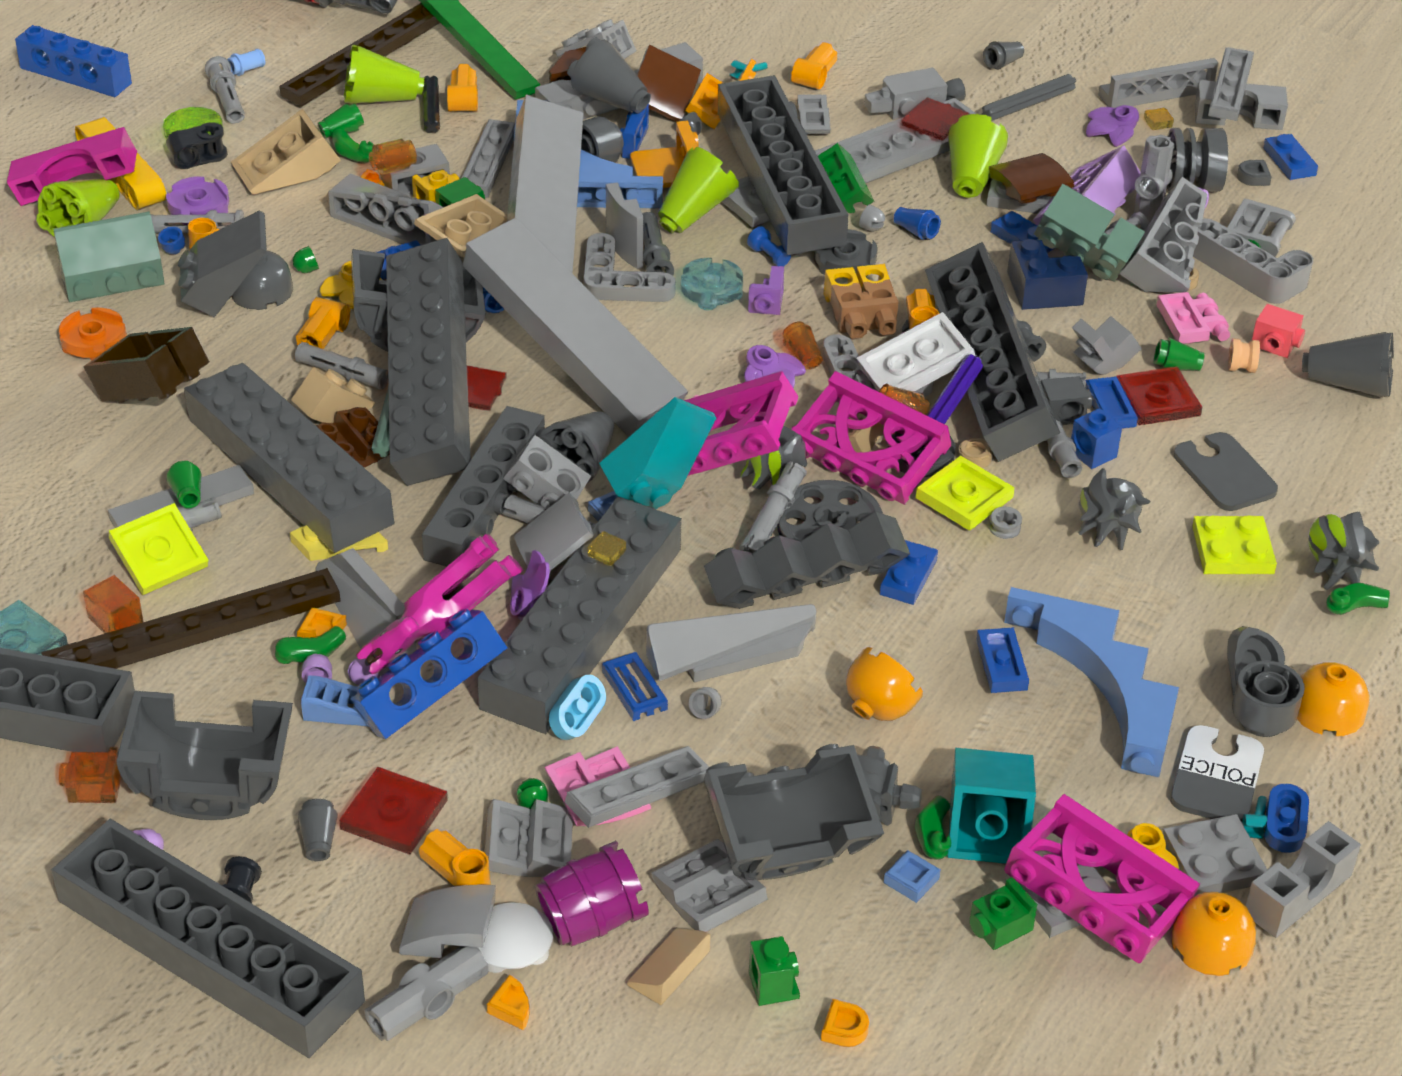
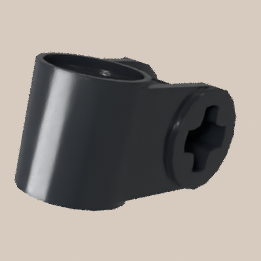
(196, 147)

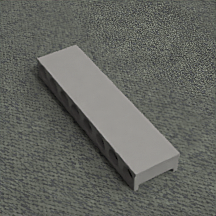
(547, 174)
(571, 325)

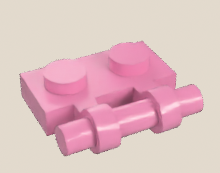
(1191, 318)

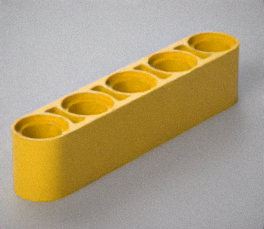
(140, 187)

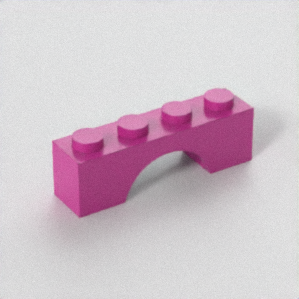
(105, 154)

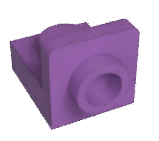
(768, 297)

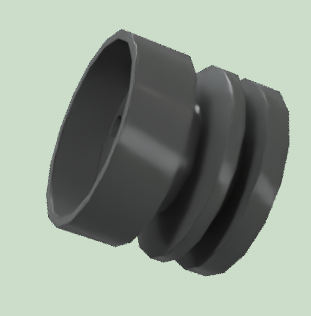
(1199, 160)

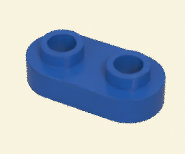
(1286, 818)

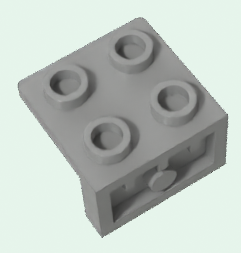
(614, 33)

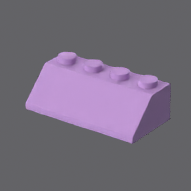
(1104, 180)

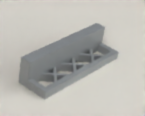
(1157, 83)

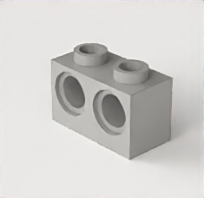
(545, 474)

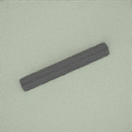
(1029, 97)

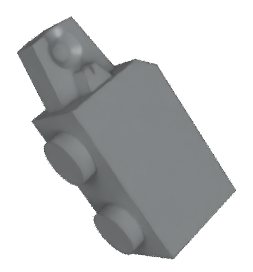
(905, 92)

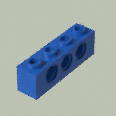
(73, 61)
(480, 647)

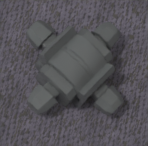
(884, 786)

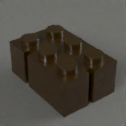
(147, 365)

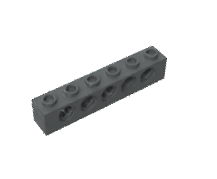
(480, 490)

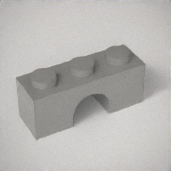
(1261, 103)
(1285, 894)

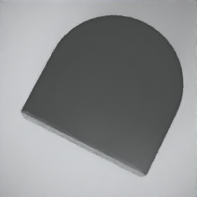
(1254, 173)

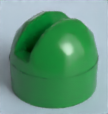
(305, 260)
(529, 791)

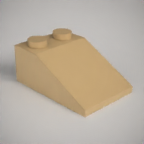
(286, 156)
(462, 221)

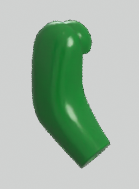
(349, 148)
(1356, 596)
(299, 648)
(929, 828)

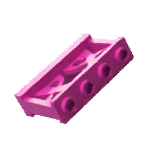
(878, 408)
(759, 414)
(1095, 843)

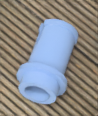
(246, 61)

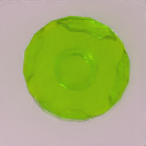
(189, 118)

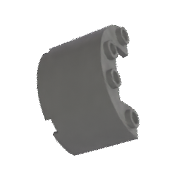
(371, 298)
(200, 766)
(793, 817)

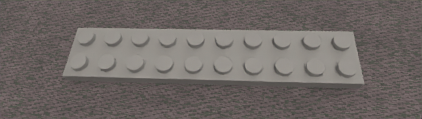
(874, 152)

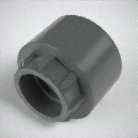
(602, 138)
(1267, 698)

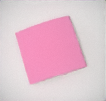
(577, 772)

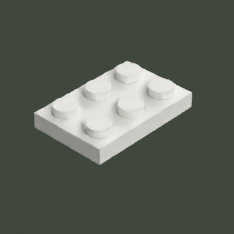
(916, 355)

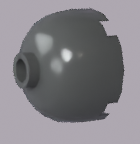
(265, 284)

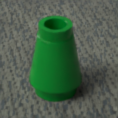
(346, 117)
(1174, 353)
(185, 482)

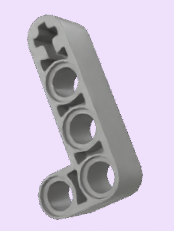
(1250, 266)

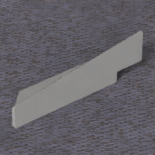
(363, 597)
(728, 642)

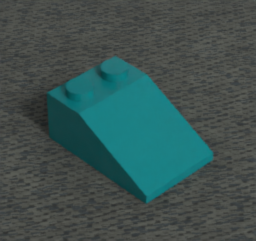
(659, 454)

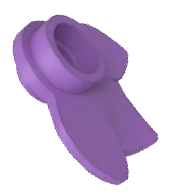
(1116, 122)
(765, 361)
(529, 587)

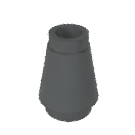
(1000, 54)
(317, 828)

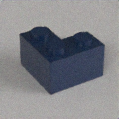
(1045, 280)

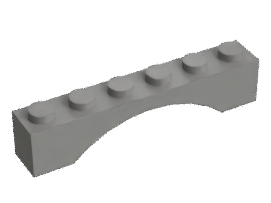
(563, 94)

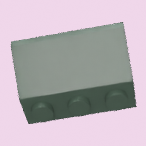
(109, 256)

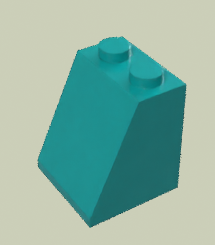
(990, 803)

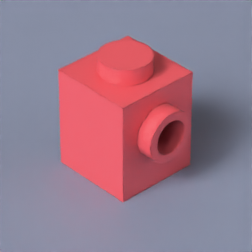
(1278, 330)

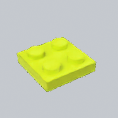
(964, 492)
(1234, 545)
(158, 549)

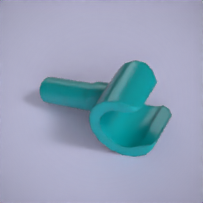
(741, 66)
(1255, 822)

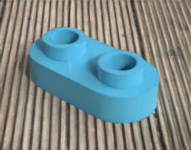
(572, 713)

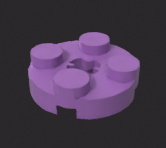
(197, 197)

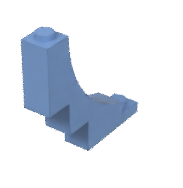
(597, 172)
(1086, 639)

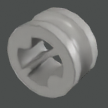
(1009, 516)

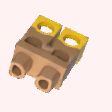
(862, 302)

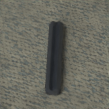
(431, 104)

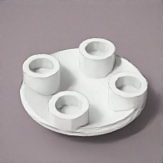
(516, 937)

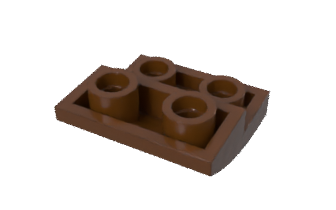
(668, 82)
(1031, 177)
(354, 433)

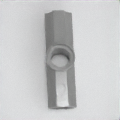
(1154, 175)
(426, 992)

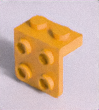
(706, 96)
(665, 161)

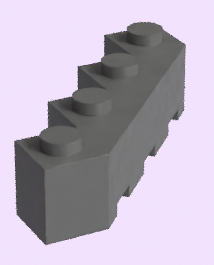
(823, 557)

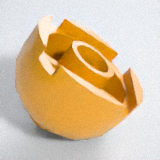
(880, 687)
(1333, 699)
(1214, 933)

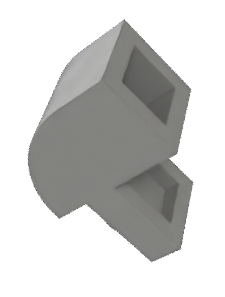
(1106, 347)

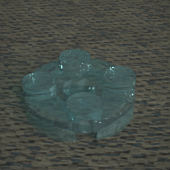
(711, 282)

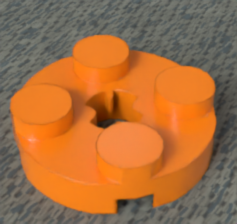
(91, 333)

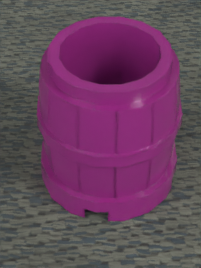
(591, 896)

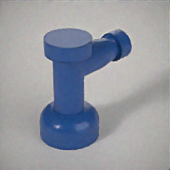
(760, 240)

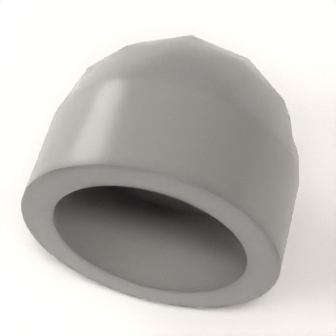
(872, 218)
(699, 700)

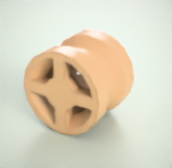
(1243, 355)

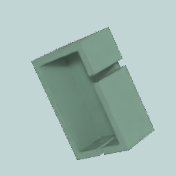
(1078, 229)

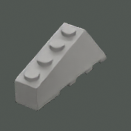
(380, 209)
(1167, 247)

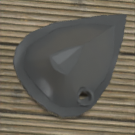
(1248, 646)

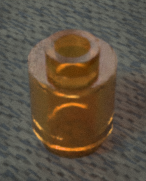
(392, 156)

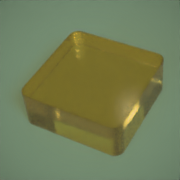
(1158, 118)
(606, 548)

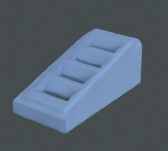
(319, 698)

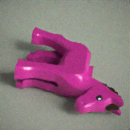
(440, 600)

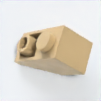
(329, 392)

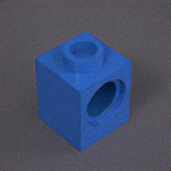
(1096, 438)

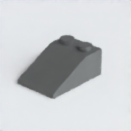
(221, 263)

